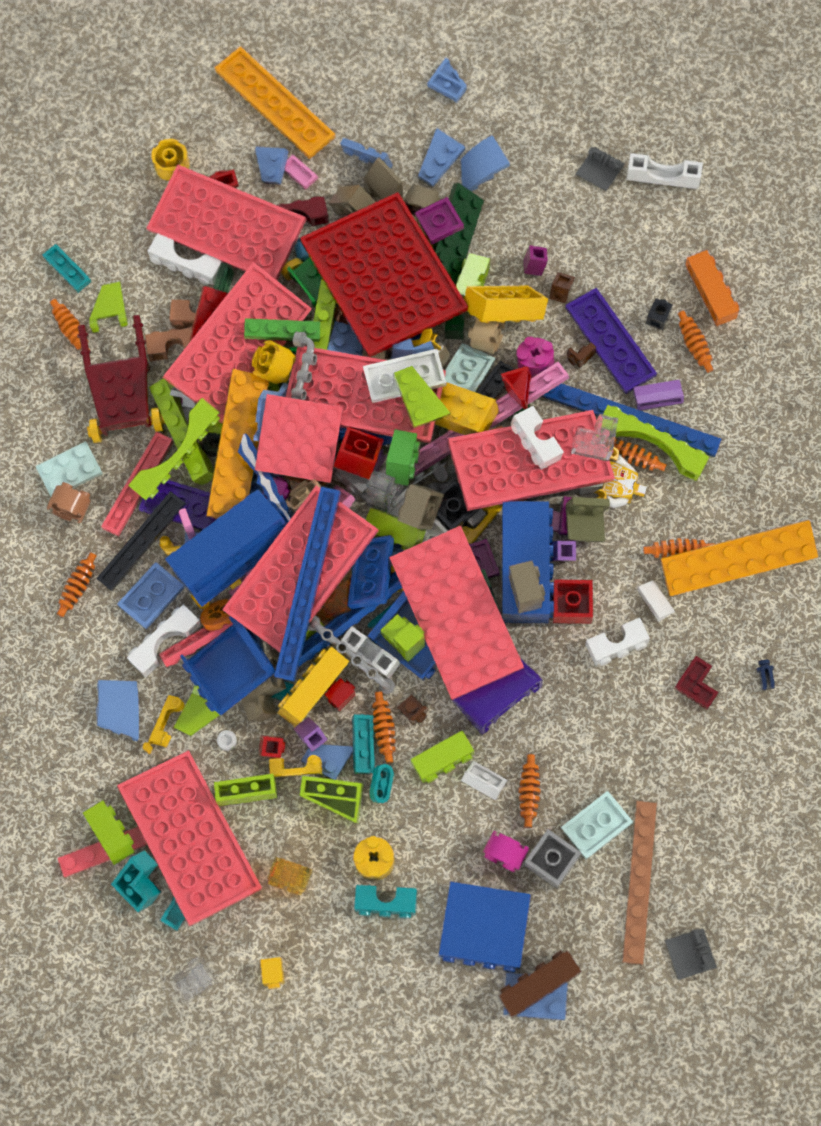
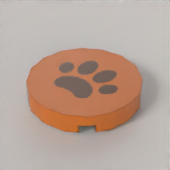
(214, 617)

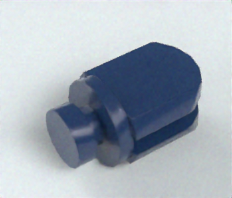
(766, 667)

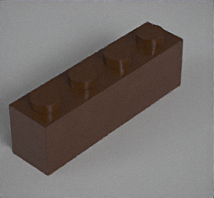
(539, 984)

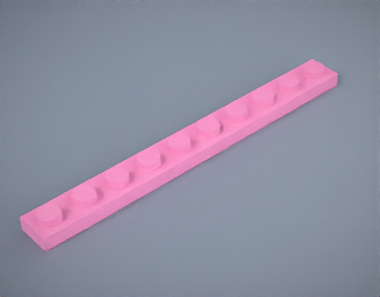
(507, 406)

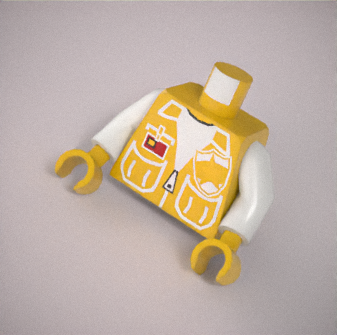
(624, 485)

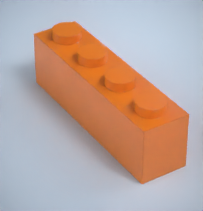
(712, 287)

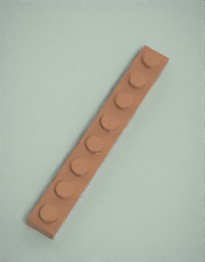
(639, 883)

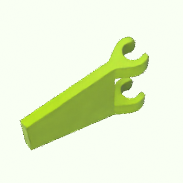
(108, 304)
(195, 714)

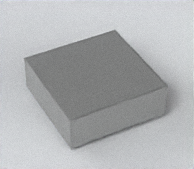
(475, 520)

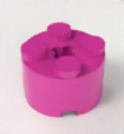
(535, 354)
(505, 850)

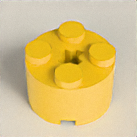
(167, 156)
(273, 362)
(371, 847)

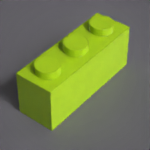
(401, 532)
(443, 757)
(245, 790)
(109, 832)

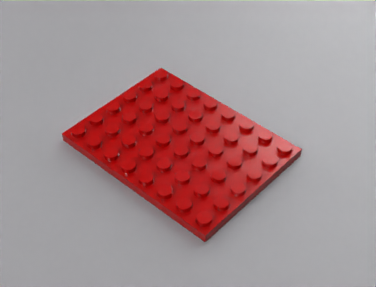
(383, 274)

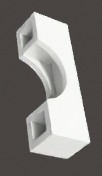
(644, 169)
(164, 252)
(180, 623)

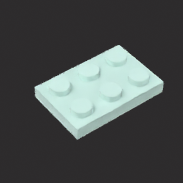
(468, 368)
(72, 467)
(596, 825)

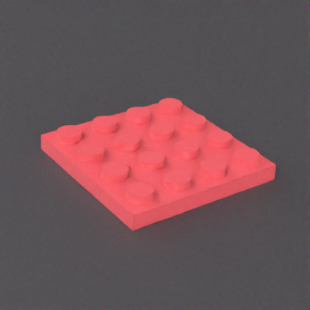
(298, 438)

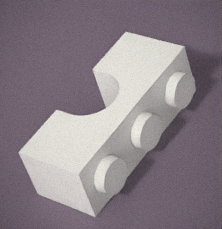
(542, 451)
(603, 650)
(370, 652)

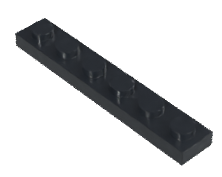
(141, 541)

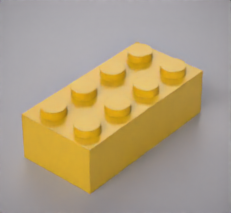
(505, 303)
(468, 410)
(315, 683)

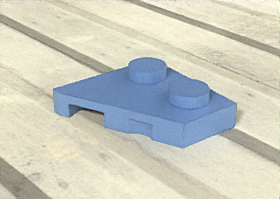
(447, 82)
(271, 163)
(332, 758)

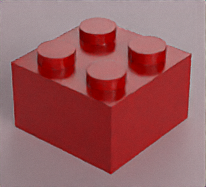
(358, 453)
(573, 601)

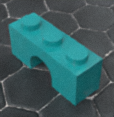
(403, 903)

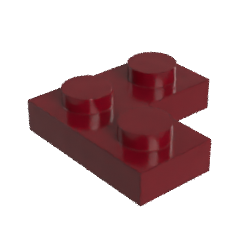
(692, 683)

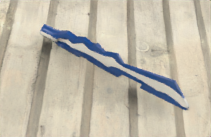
(265, 480)

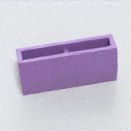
(658, 395)

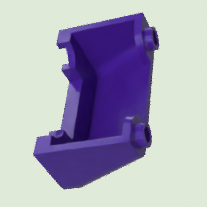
(497, 697)

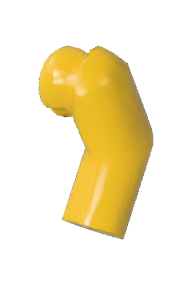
(167, 546)

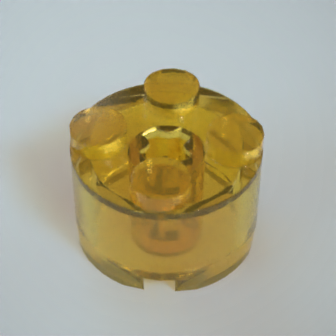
(289, 874)

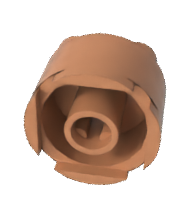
(69, 503)

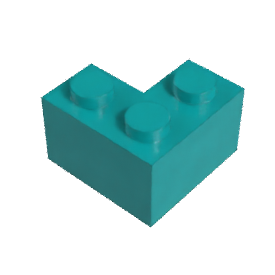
(134, 882)

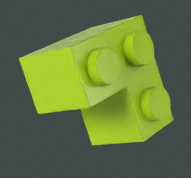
(404, 637)

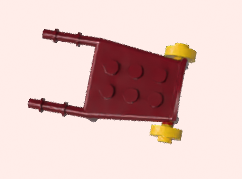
(119, 389)

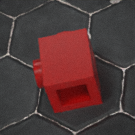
(340, 694)
(271, 746)

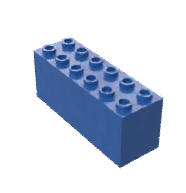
(526, 539)
(227, 547)

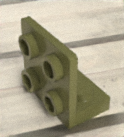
(586, 519)

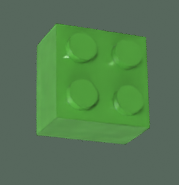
(402, 456)

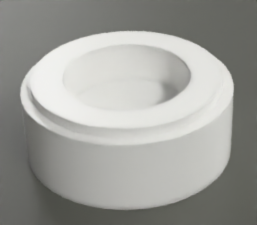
(226, 740)

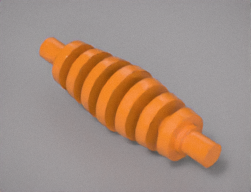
(67, 322)
(695, 341)
(639, 457)
(673, 548)
(76, 584)
(383, 727)
(529, 791)

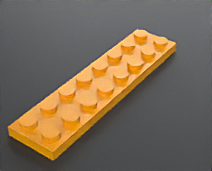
(275, 102)
(231, 473)
(739, 557)

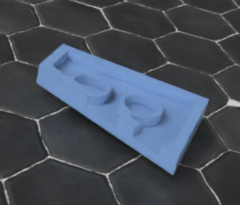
(350, 147)
(439, 158)

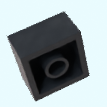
(453, 507)

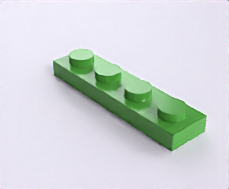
(280, 329)

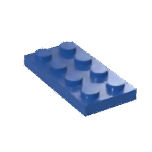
(371, 574)

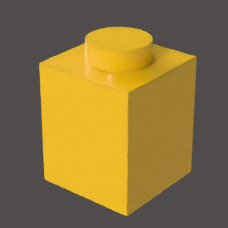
(272, 972)

